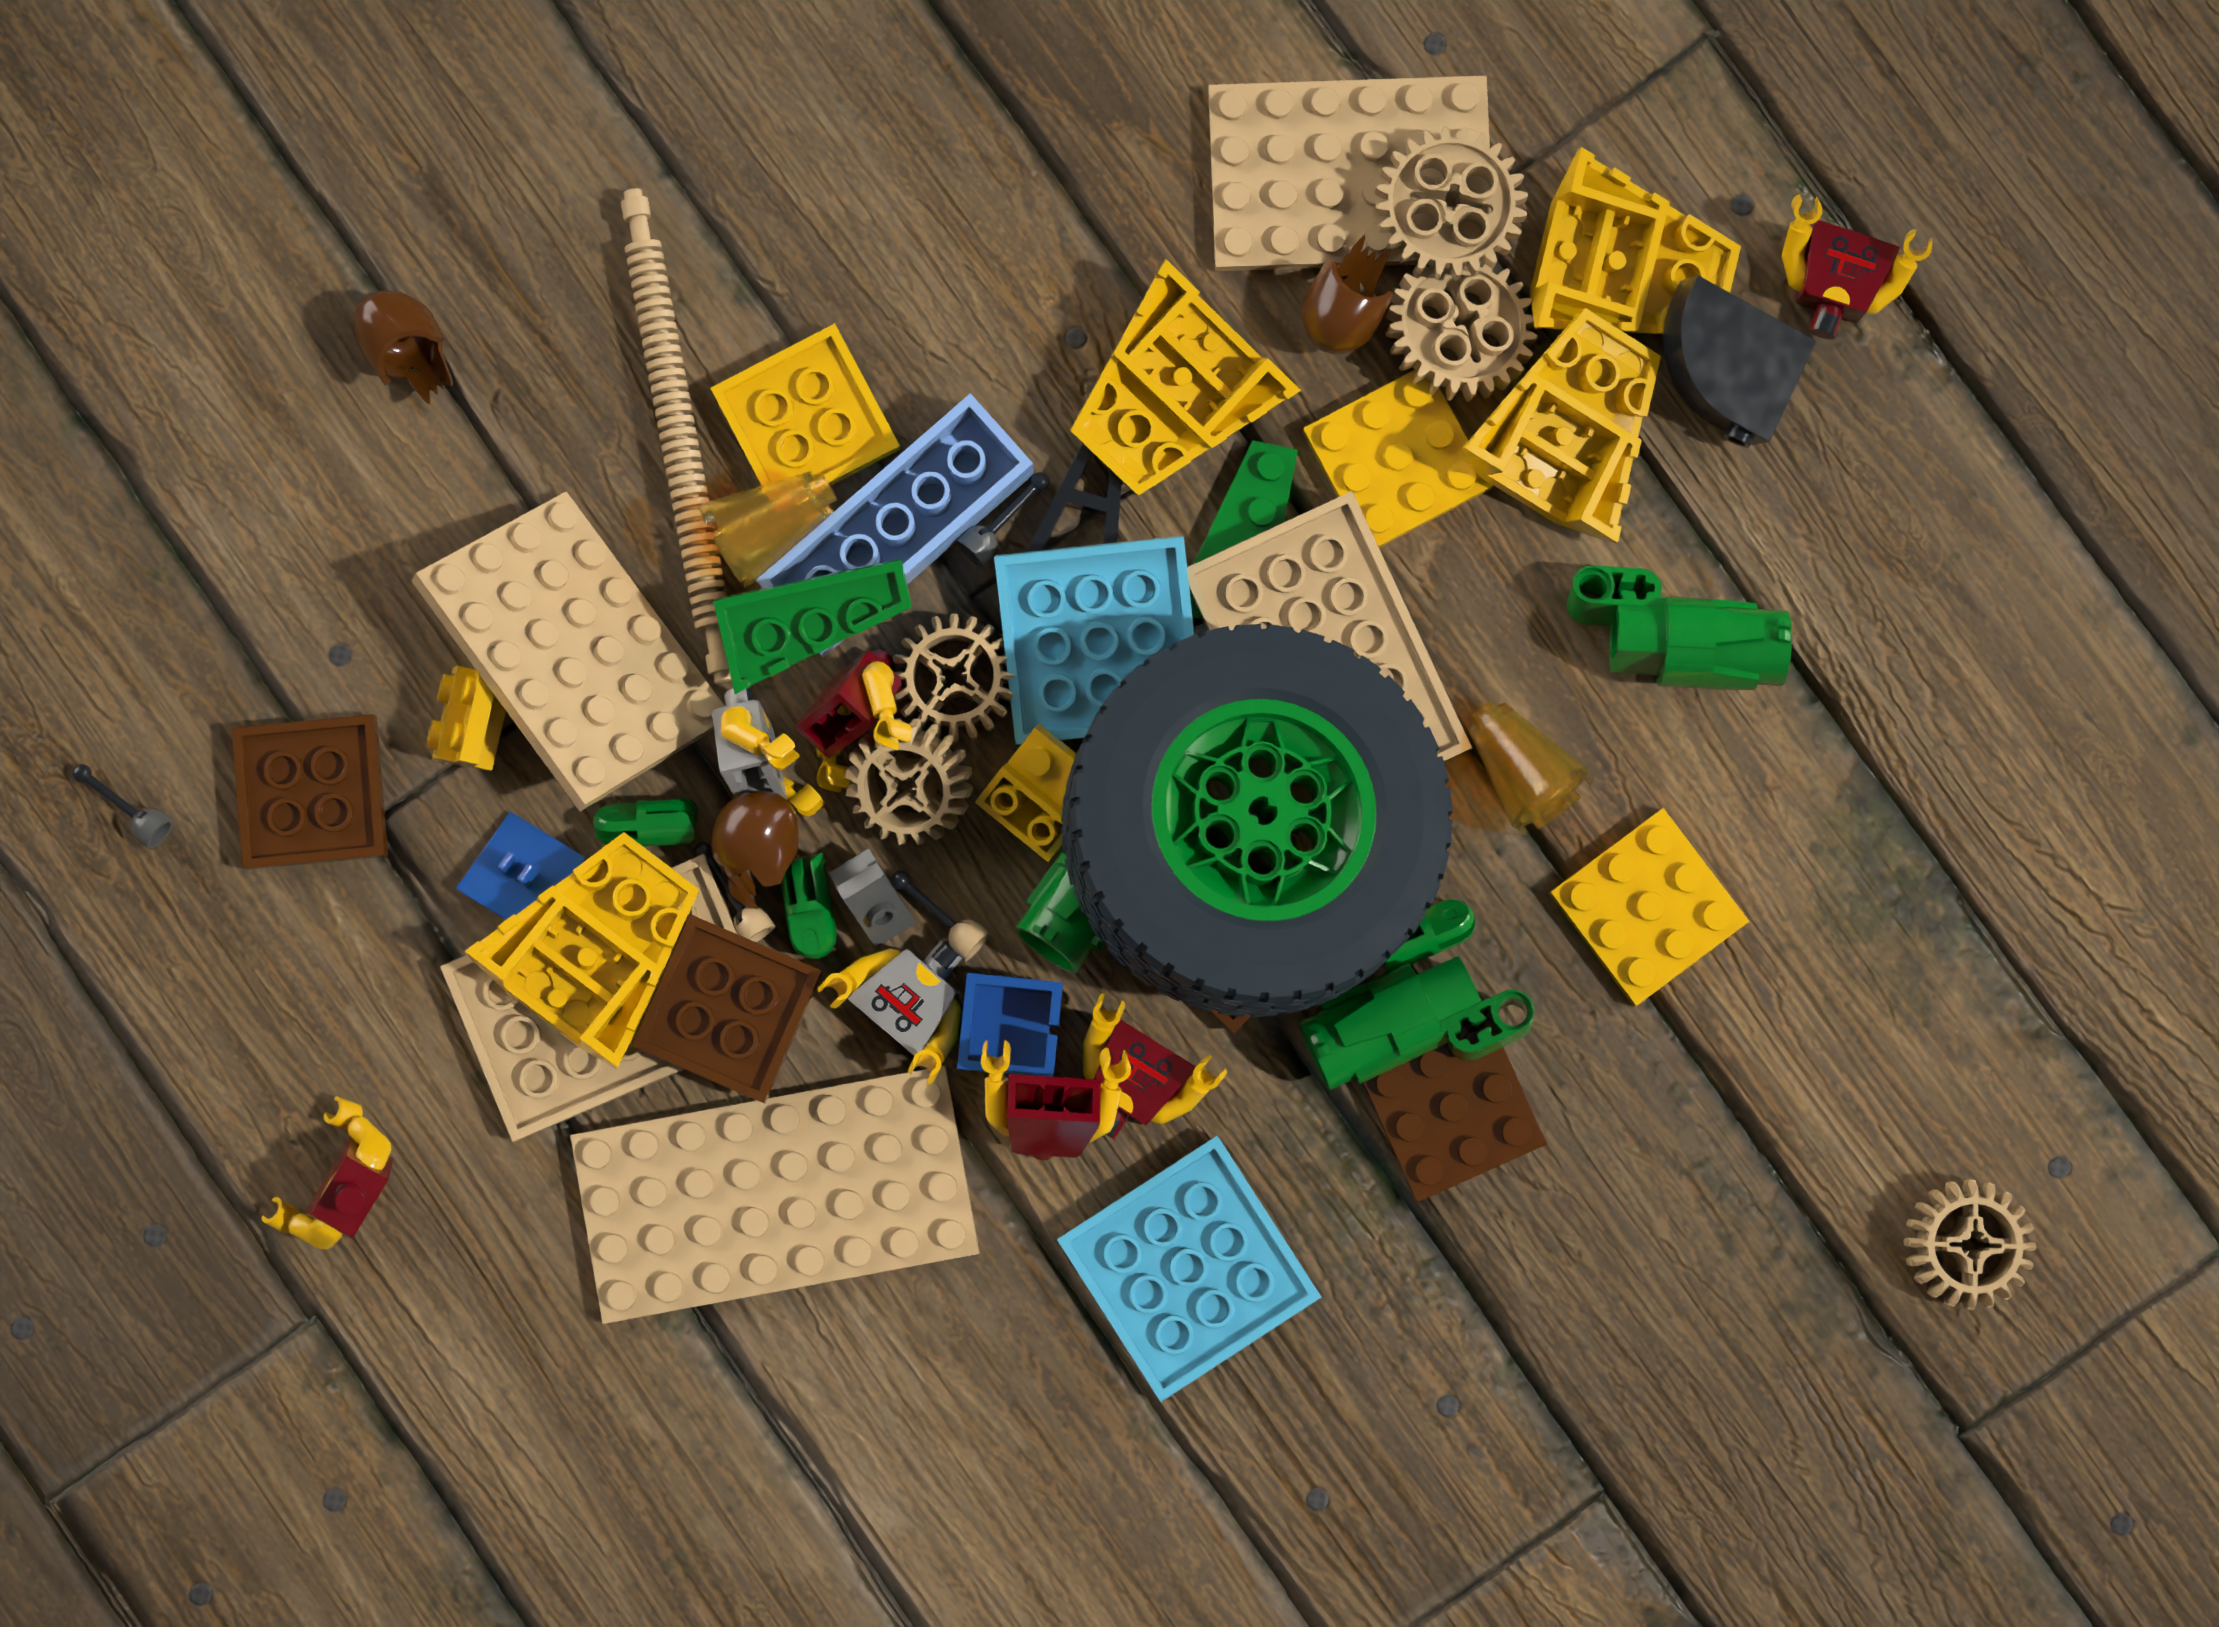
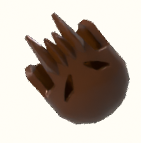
(1333, 308)
(400, 336)
(757, 835)

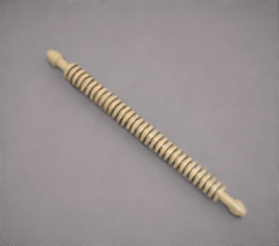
(678, 434)

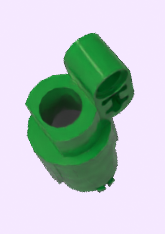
(1682, 638)
(1055, 920)
(1406, 1017)

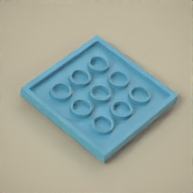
(1084, 623)
(1189, 1268)

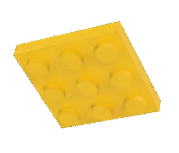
(806, 412)
(1397, 457)
(1648, 907)

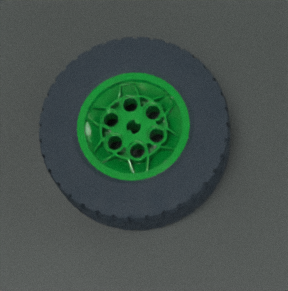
(1199, 913)

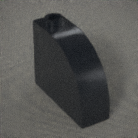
(1732, 360)

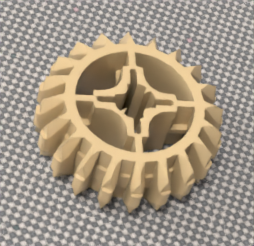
(967, 658)
(920, 795)
(2010, 1245)

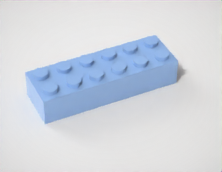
(915, 502)

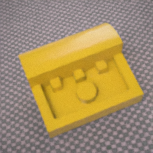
(468, 723)
(1030, 792)

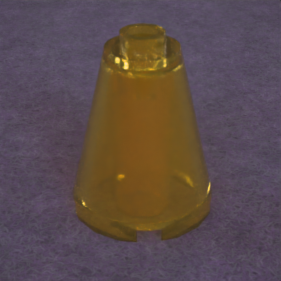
(767, 521)
(1526, 767)

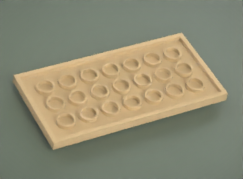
(774, 1194)

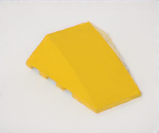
(1620, 252)
(1174, 386)
(1572, 428)
(593, 946)

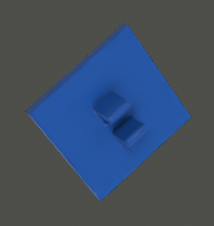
(517, 867)

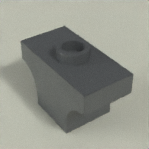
(872, 898)

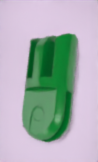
(648, 822)
(809, 907)
(1442, 928)

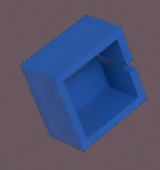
(1015, 1012)

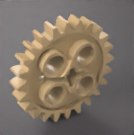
(1456, 162)
(1423, 336)

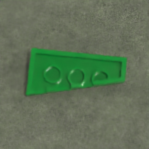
(1253, 502)
(791, 621)

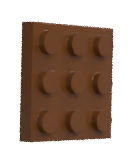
(309, 792)
(727, 1008)
(1453, 1116)

